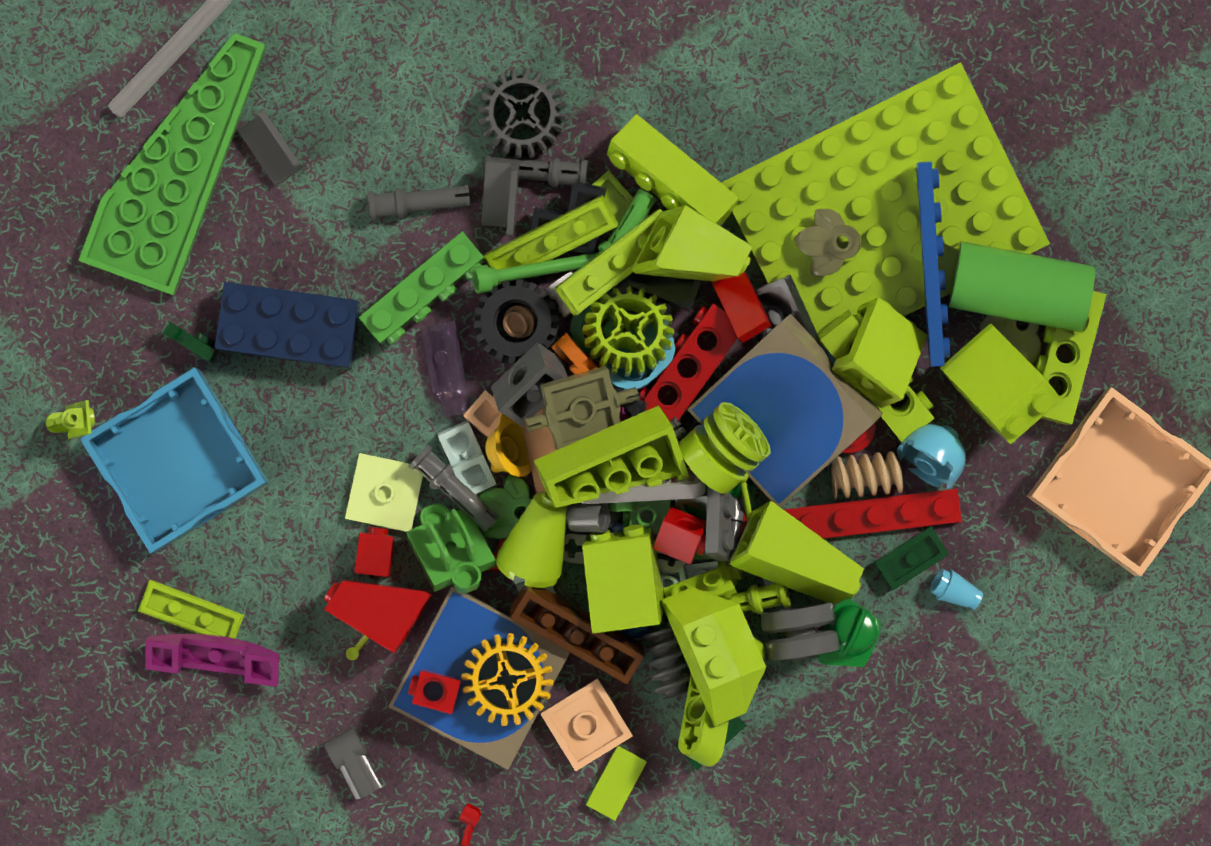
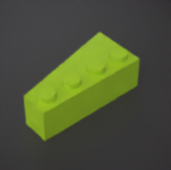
(614, 460)

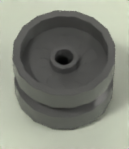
(799, 632)

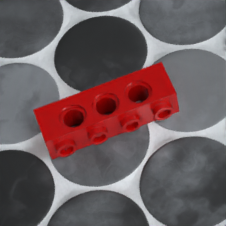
(711, 321)

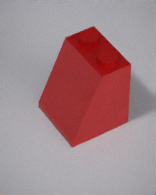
(377, 610)

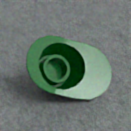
(856, 635)

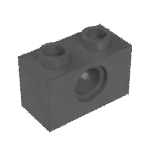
(519, 389)

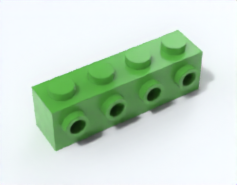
(421, 289)

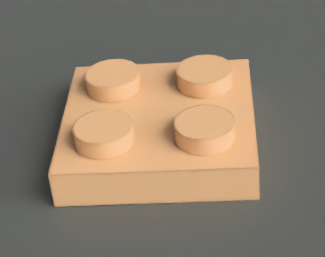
(586, 724)

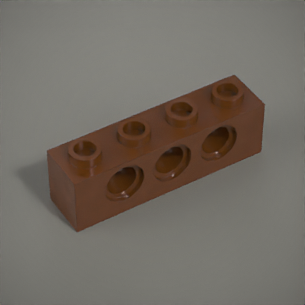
(572, 630)

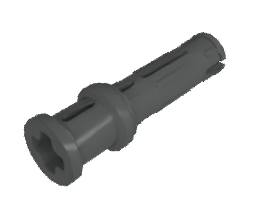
(557, 171)
(400, 203)
(442, 478)

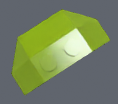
(716, 651)

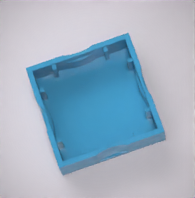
(175, 460)

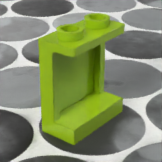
(882, 354)

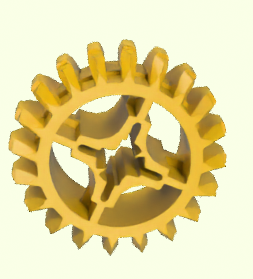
(514, 707)

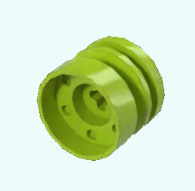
(724, 448)

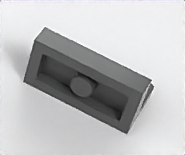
(270, 148)
(500, 193)

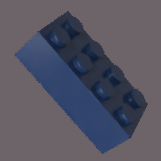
(287, 325)

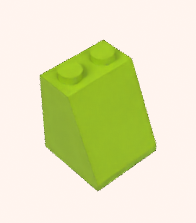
(691, 248)
(1000, 384)
(623, 579)

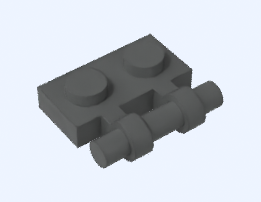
(722, 525)

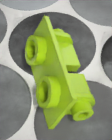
(75, 420)
(714, 582)

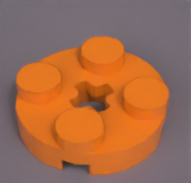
(573, 355)

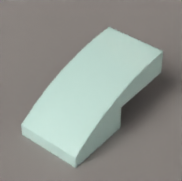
(466, 457)

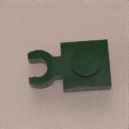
(199, 344)

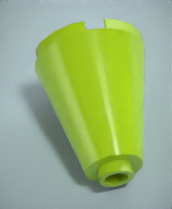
(535, 544)

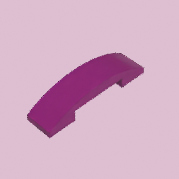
(213, 653)

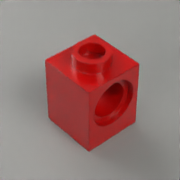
(681, 536)
(375, 552)
(450, 691)

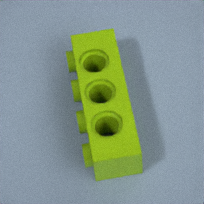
(1074, 372)
(902, 420)

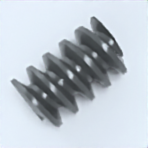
(669, 663)

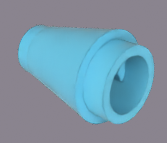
(953, 588)

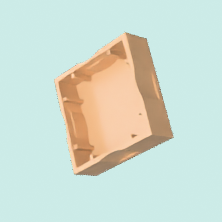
(1122, 482)

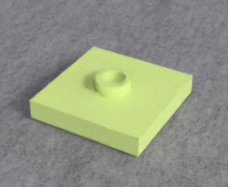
(384, 493)

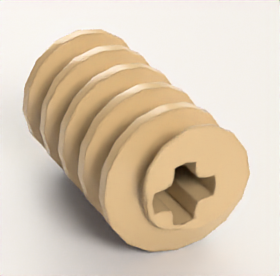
(866, 474)

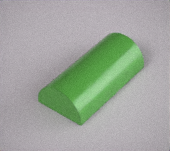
(1022, 286)

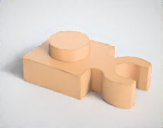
(484, 414)

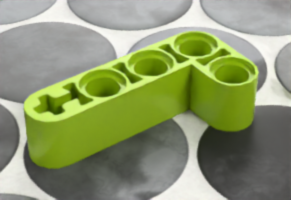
(698, 735)

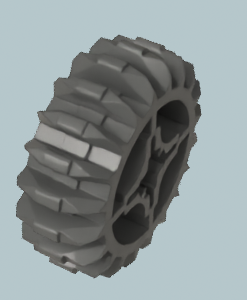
(511, 126)

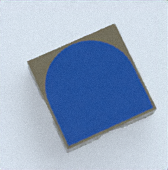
(796, 404)
(447, 645)

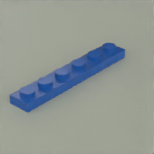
(932, 249)

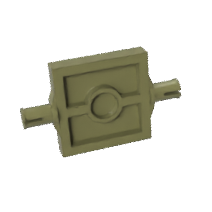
(580, 406)

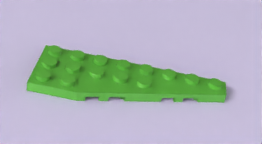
(160, 200)

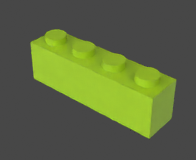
(669, 172)

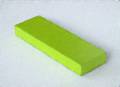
(189, 611)

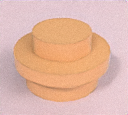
(519, 321)

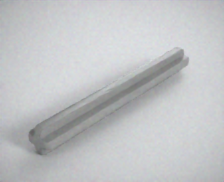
(167, 56)

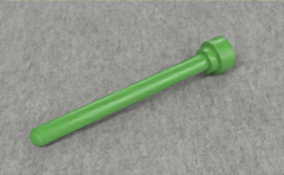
(486, 278)

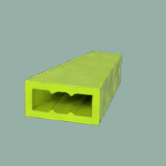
(795, 556)

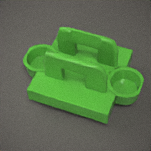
(450, 549)

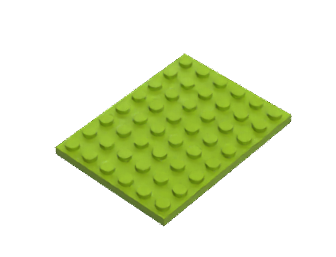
(870, 179)

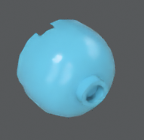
(935, 453)

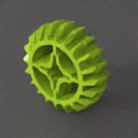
(615, 308)

